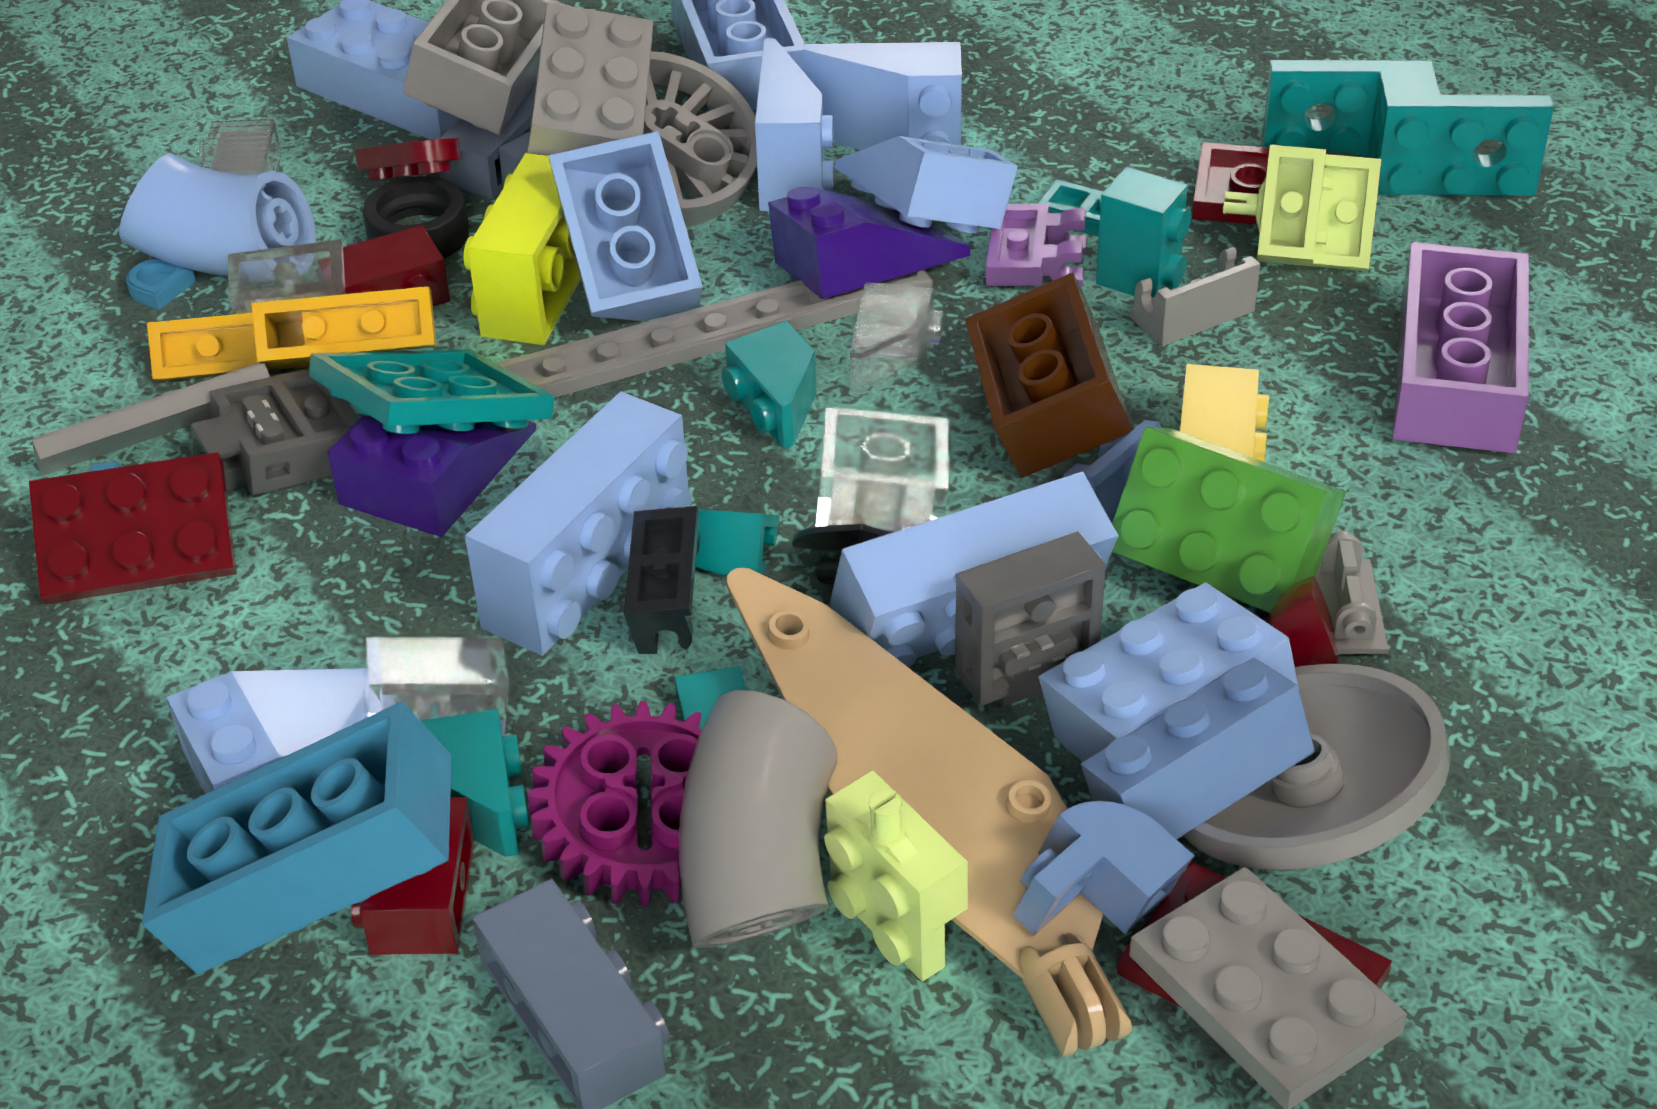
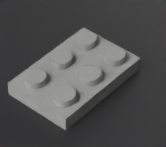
(1267, 987)

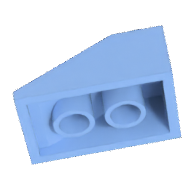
(888, 90)
(790, 129)
(260, 717)

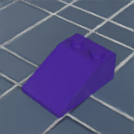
(849, 241)
(420, 476)

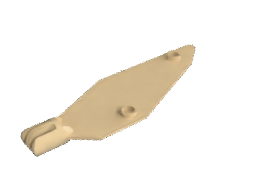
(956, 777)

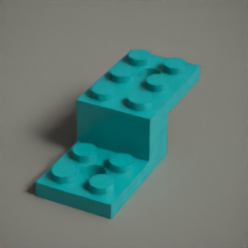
(1399, 116)

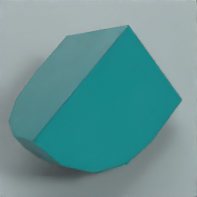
(734, 540)

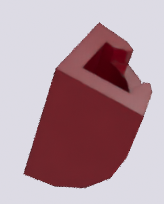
(1306, 620)

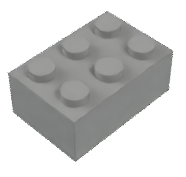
(478, 59)
(589, 79)

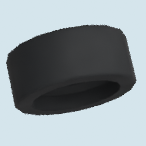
(419, 197)

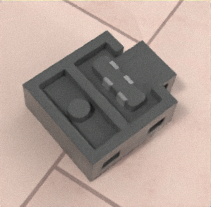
(273, 431)
(1026, 617)

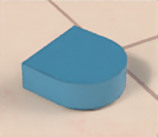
(158, 282)

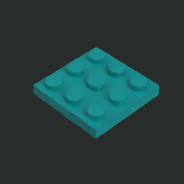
(431, 389)

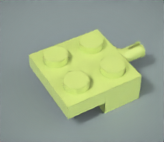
(1313, 208)
(893, 873)

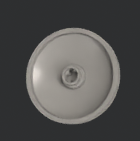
(1370, 777)

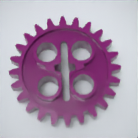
(578, 801)

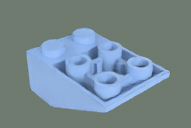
(934, 181)

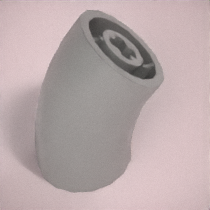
(753, 820)

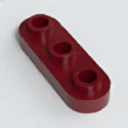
(408, 158)

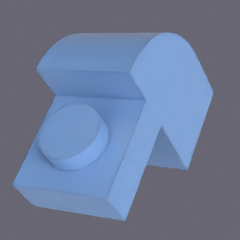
(1107, 855)

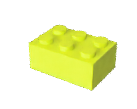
(522, 258)

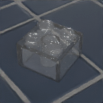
(882, 469)

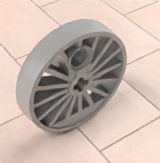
(694, 147)

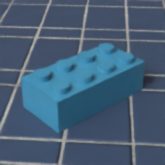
(300, 839)

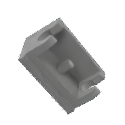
(1200, 302)

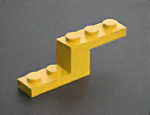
(291, 329)

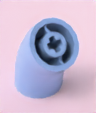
(204, 214)

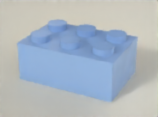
(1154, 665)

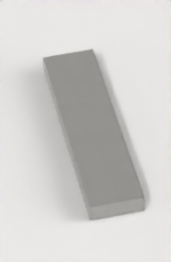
(135, 422)

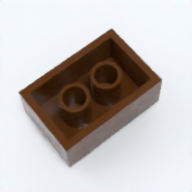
(1047, 376)

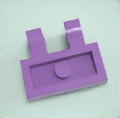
(1020, 249)

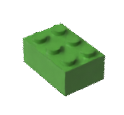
(1223, 517)

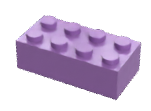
(1463, 348)

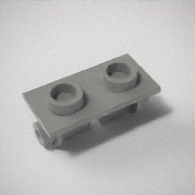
(1351, 597)

